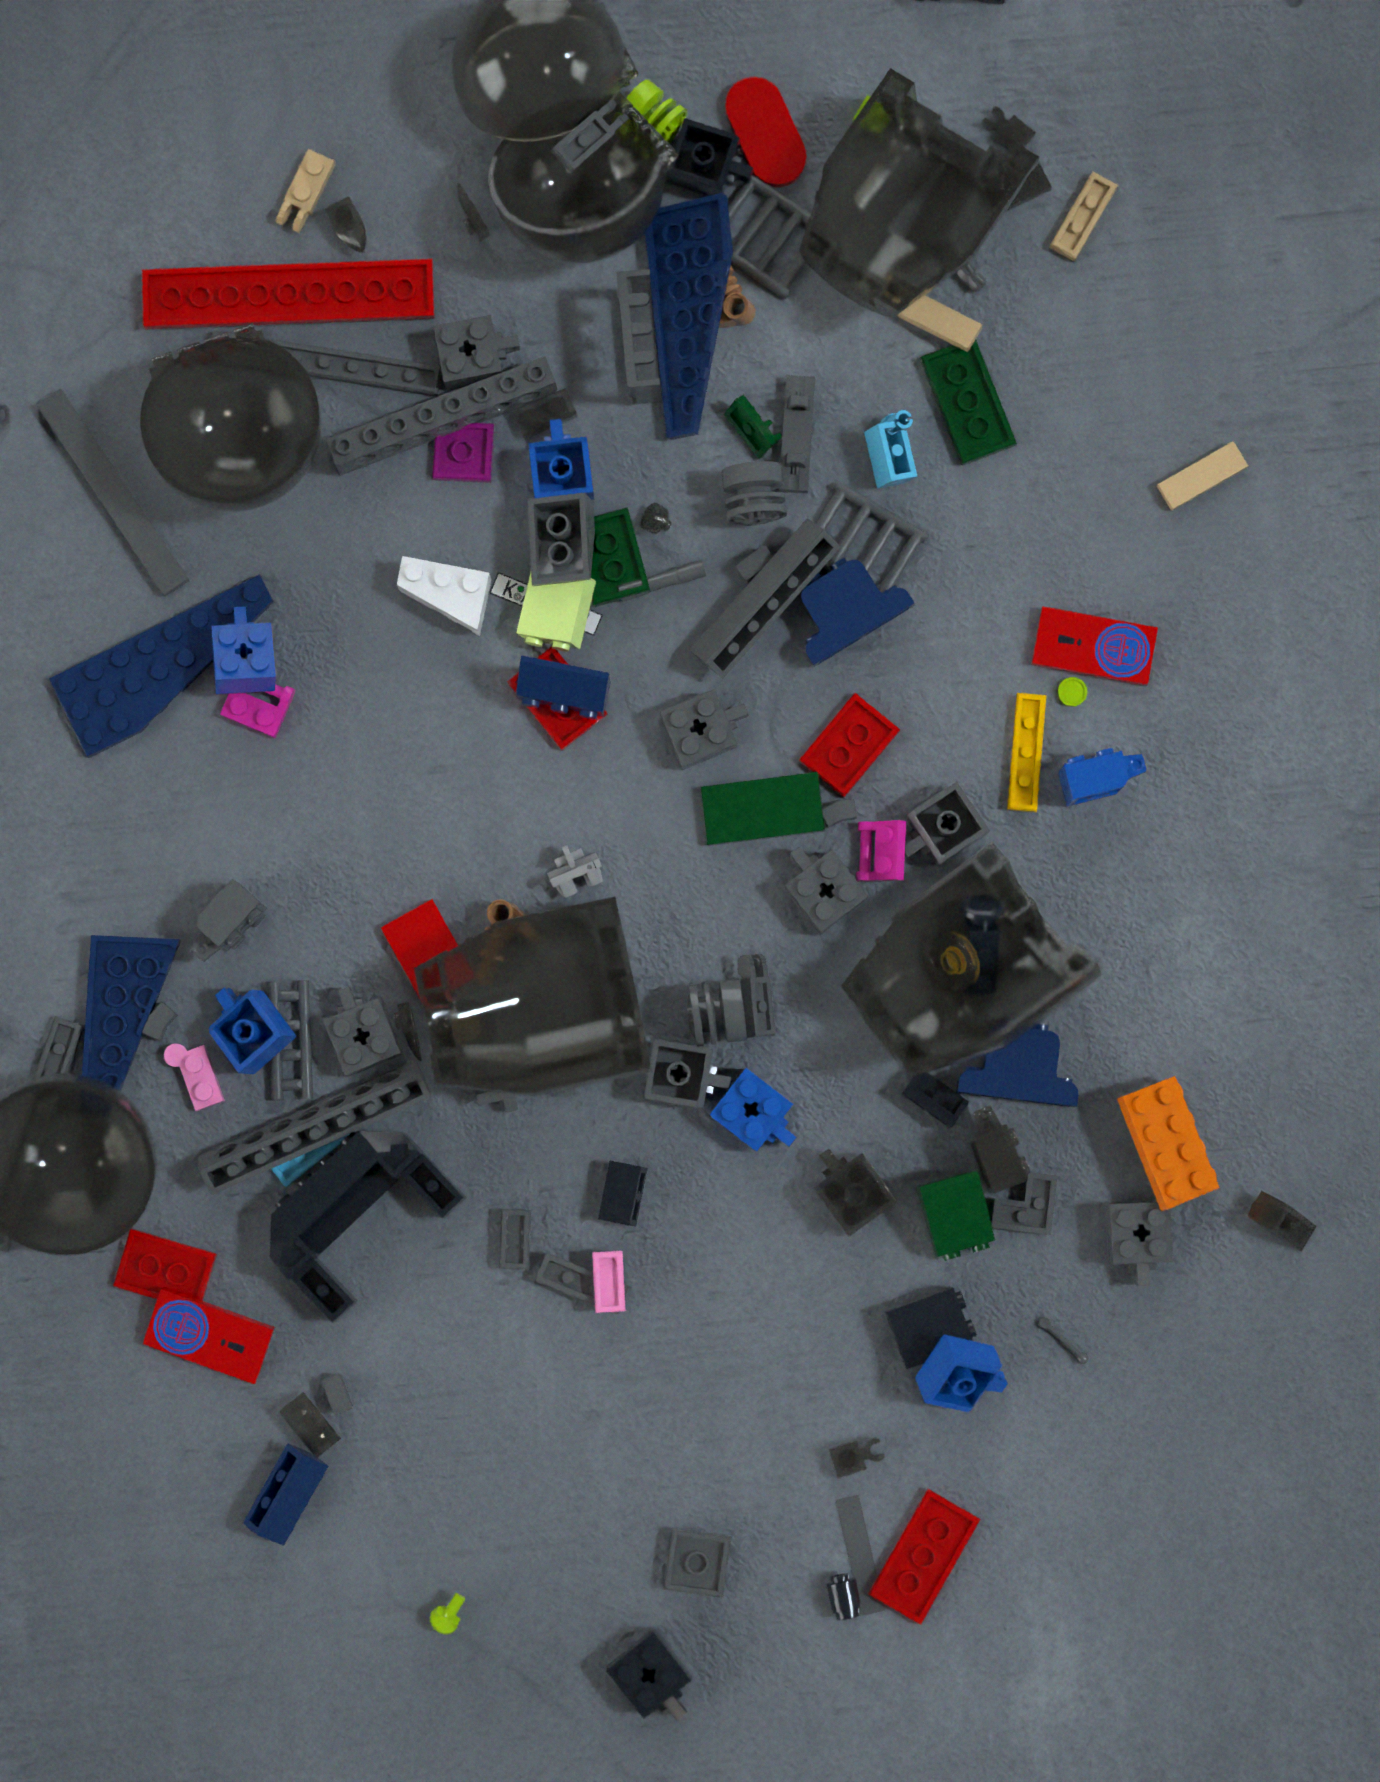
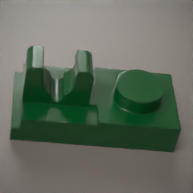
(751, 427)

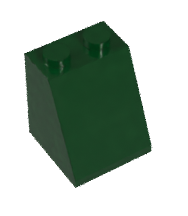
(956, 1215)

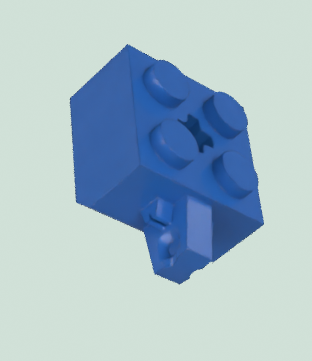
(556, 452)
(240, 641)
(1098, 776)
(249, 1030)
(771, 1109)
(960, 1373)

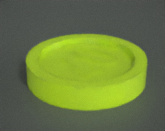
(1072, 691)

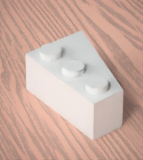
(448, 589)

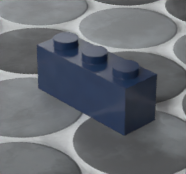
(285, 1494)

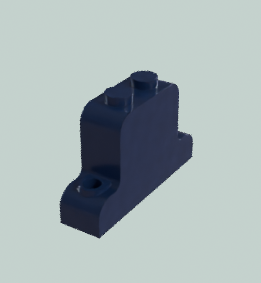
(848, 608)
(1022, 1072)

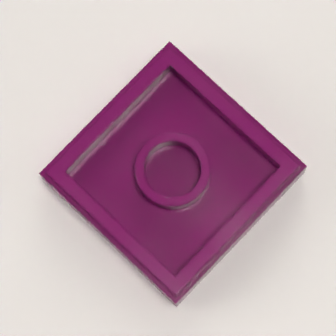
(465, 454)

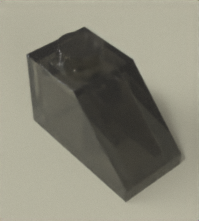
(1281, 1220)

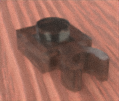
(1009, 131)
(850, 1458)

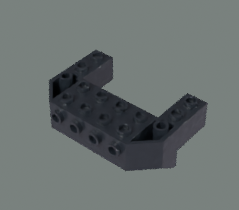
(341, 1194)

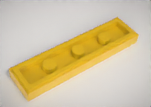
(1026, 752)

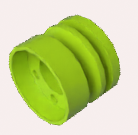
(665, 117)

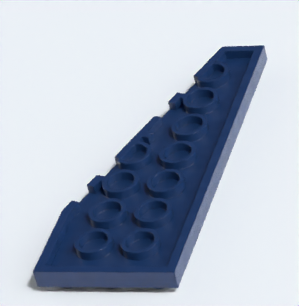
(689, 277)
(137, 679)

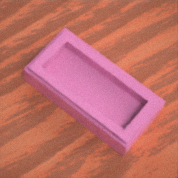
(608, 1281)

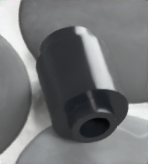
(844, 1596)

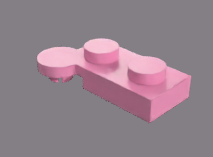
(197, 1074)

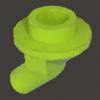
(444, 1618)

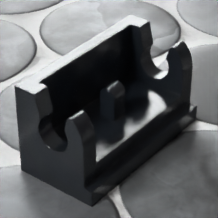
(935, 1098)
(622, 1193)

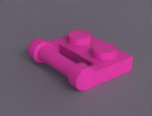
(258, 713)
(888, 851)

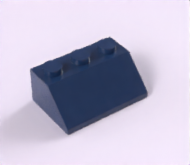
(562, 687)

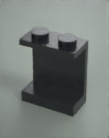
(924, 1322)

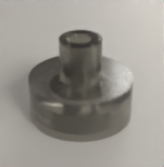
(655, 519)

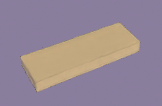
(1083, 216)
(942, 322)
(1202, 476)

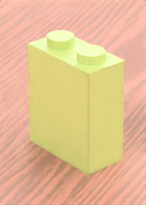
(556, 614)

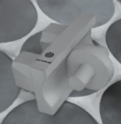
(586, 866)

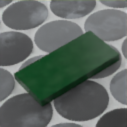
(968, 402)
(763, 808)

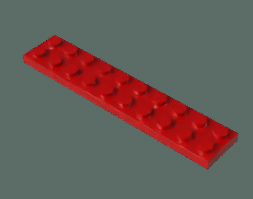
(288, 293)

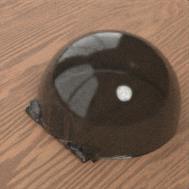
(537, 66)
(595, 207)
(231, 421)
(72, 1164)

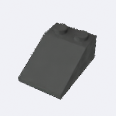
(561, 538)

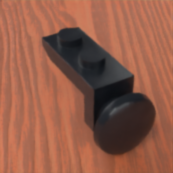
(984, 936)

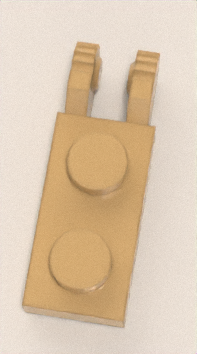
(306, 188)

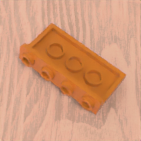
(1168, 1143)

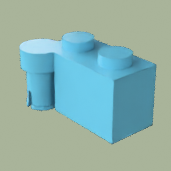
(891, 450)

